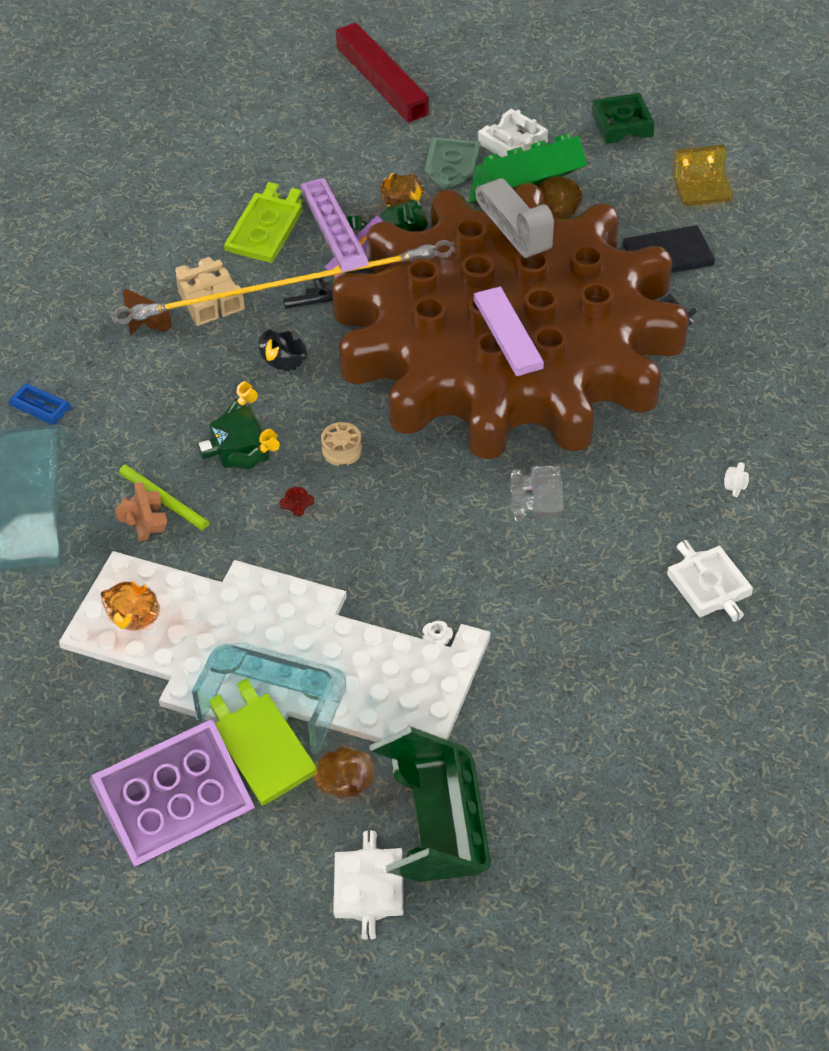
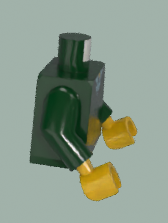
(238, 436)

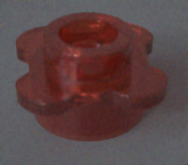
(296, 494)

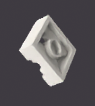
(506, 136)

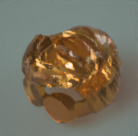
(561, 196)

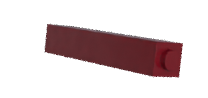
(382, 72)

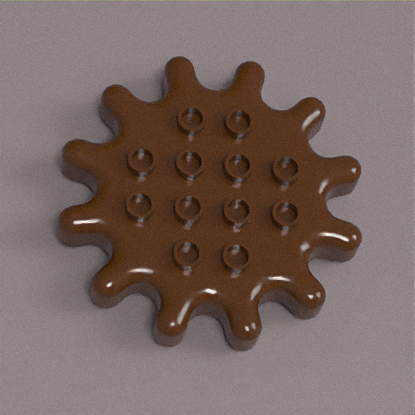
(578, 302)

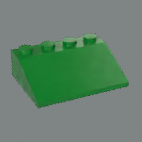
(531, 165)

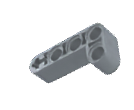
(524, 227)

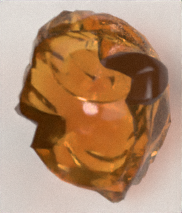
(344, 772)

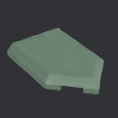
(451, 161)

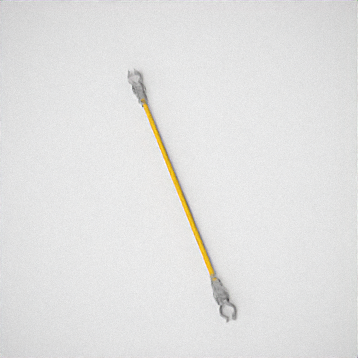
(144, 311)

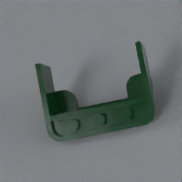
(445, 806)

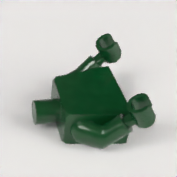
(404, 215)

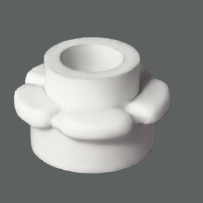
(438, 626)

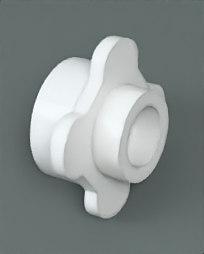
(736, 479)

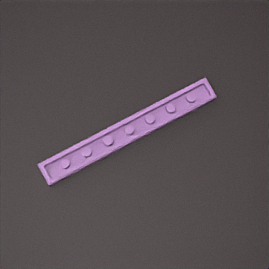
(334, 225)

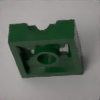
(628, 114)

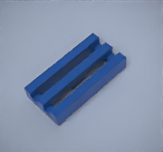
(36, 406)

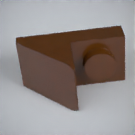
(160, 321)

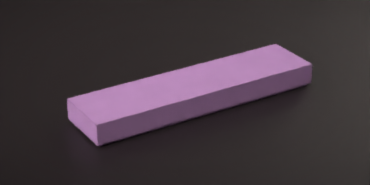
(508, 331)

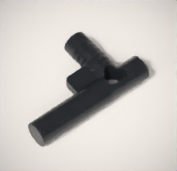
(313, 295)

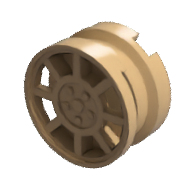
(341, 445)

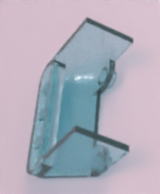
(280, 669)

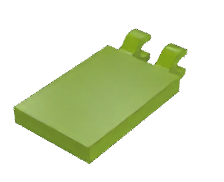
(265, 224)
(262, 744)

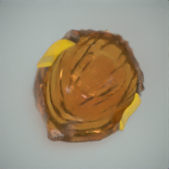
(401, 189)
(130, 605)

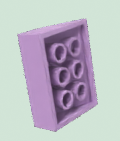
(171, 792)

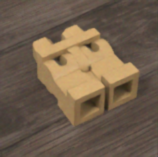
(208, 280)

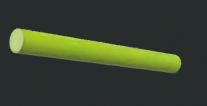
(166, 499)

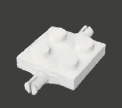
(709, 581)
(365, 888)

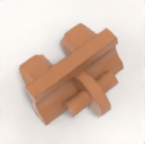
(138, 512)

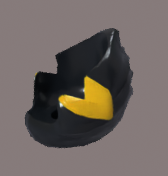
(282, 350)

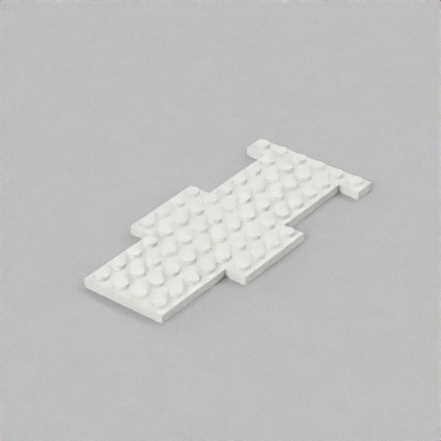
(388, 674)

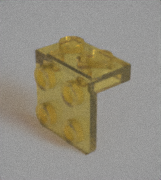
(701, 175)

